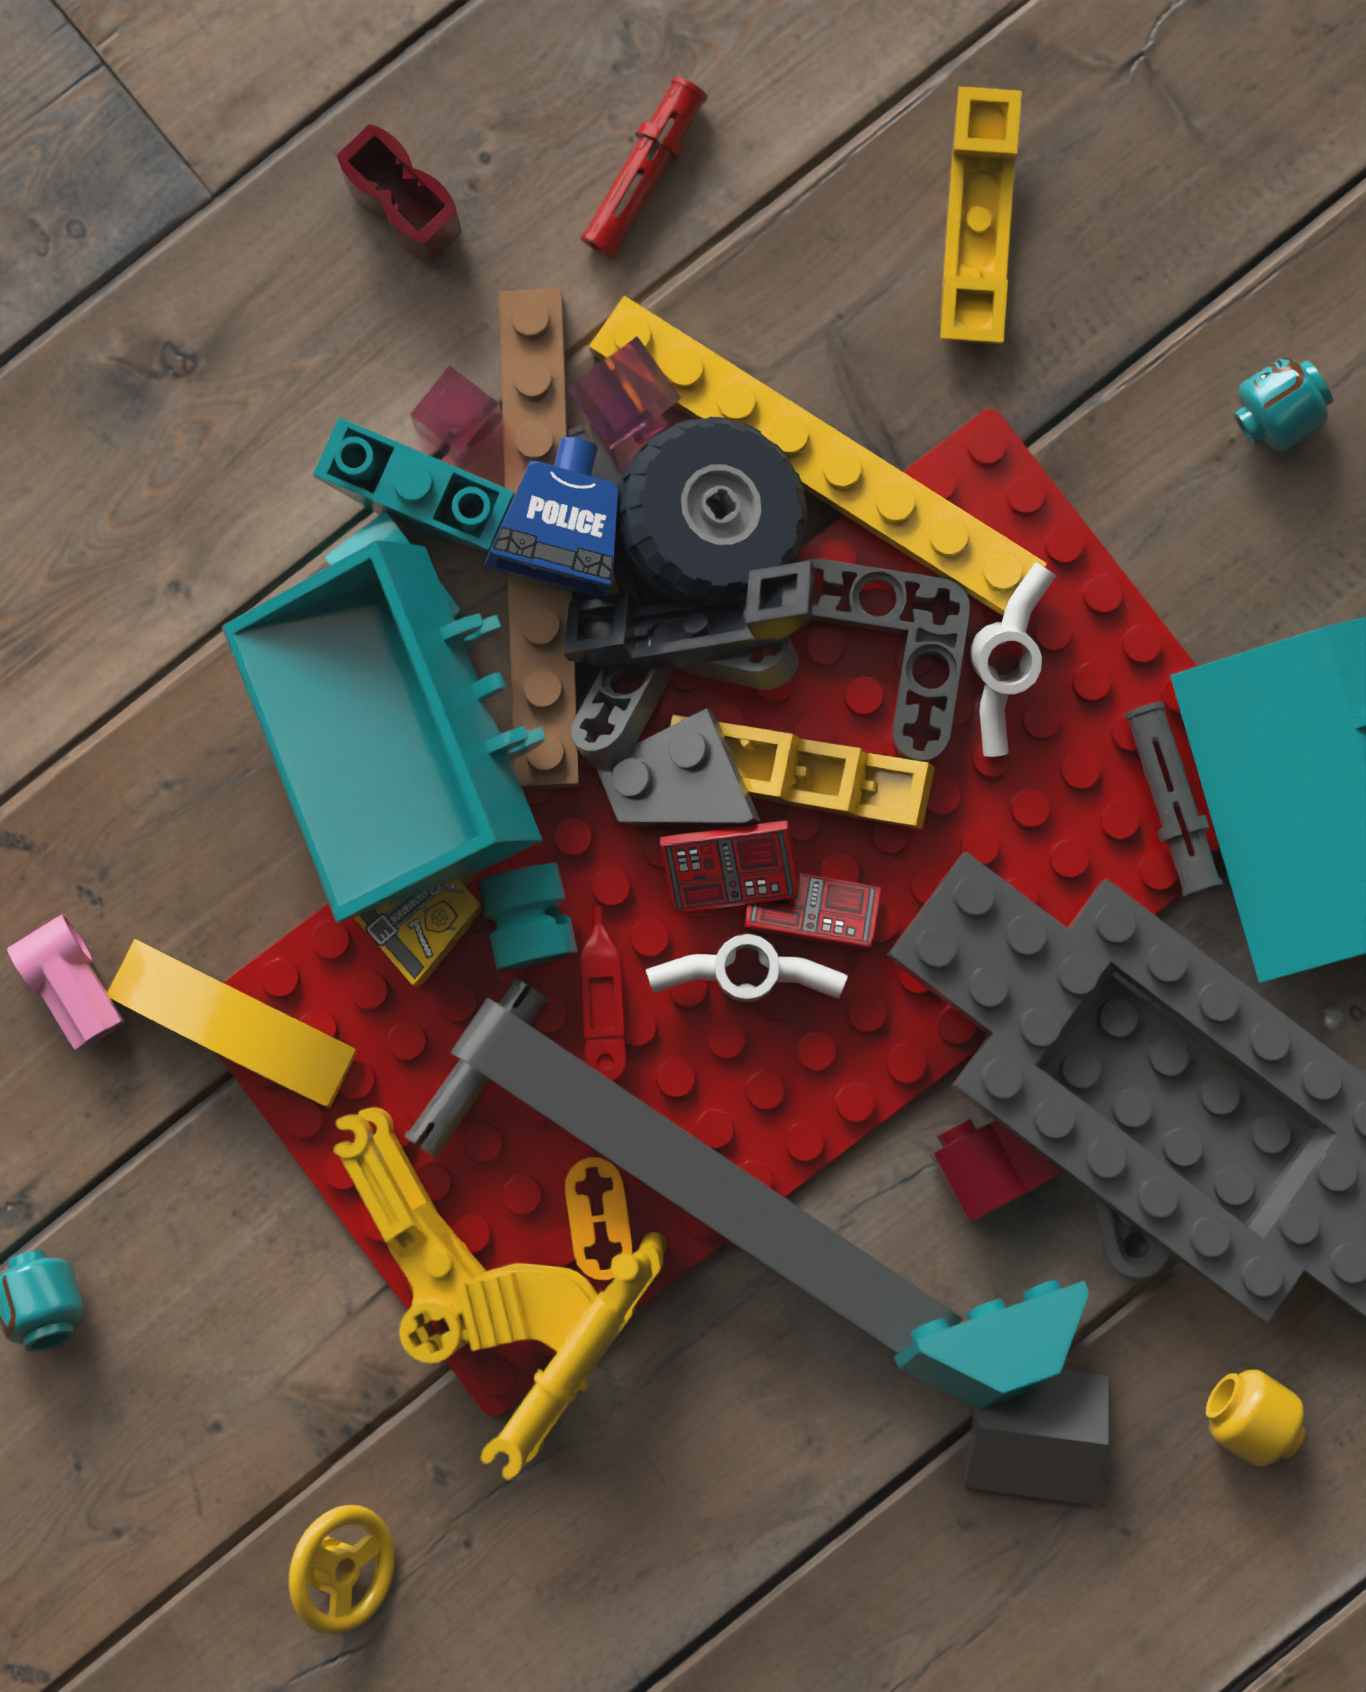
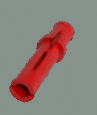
(679, 104)

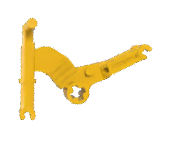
(492, 1304)

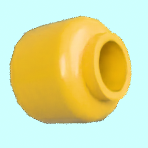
(1256, 1417)

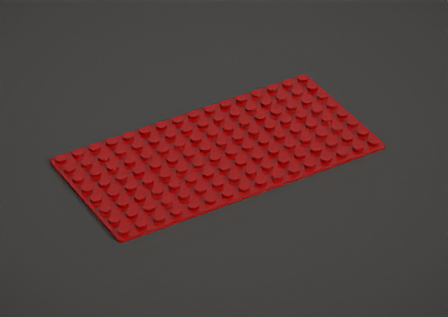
(797, 1072)

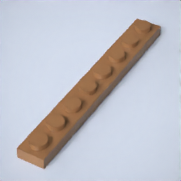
(532, 430)

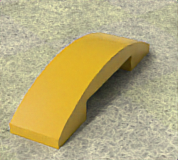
(979, 215)
(232, 1023)

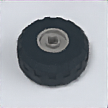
(707, 510)

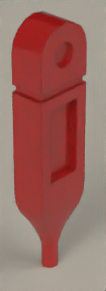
(602, 1001)

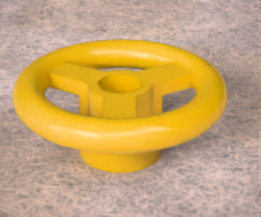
(336, 1567)

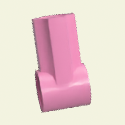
(59, 968)

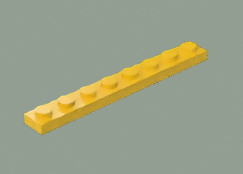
(830, 462)

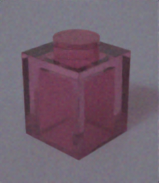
(625, 395)
(457, 416)

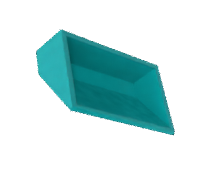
(384, 728)
(1286, 790)

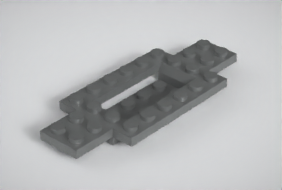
(1140, 1102)

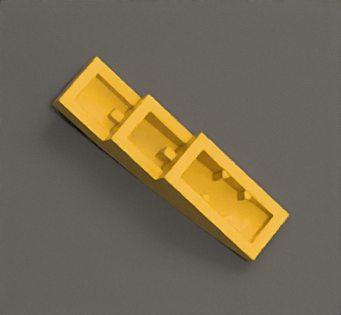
(829, 776)

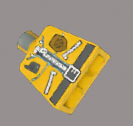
(423, 927)

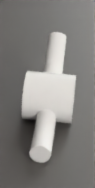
(1000, 686)
(713, 968)

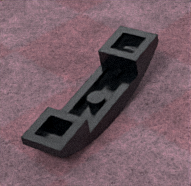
(666, 634)

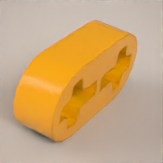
(583, 1221)

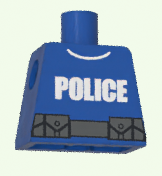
(560, 524)

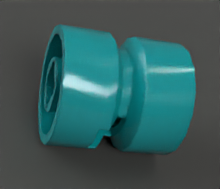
(527, 916)

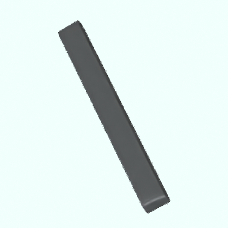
(696, 1177)

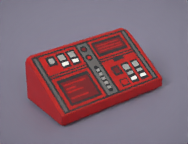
(731, 866)
(823, 912)

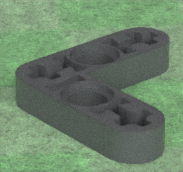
(921, 639)
(634, 710)

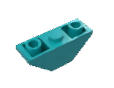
(413, 487)
(999, 1348)

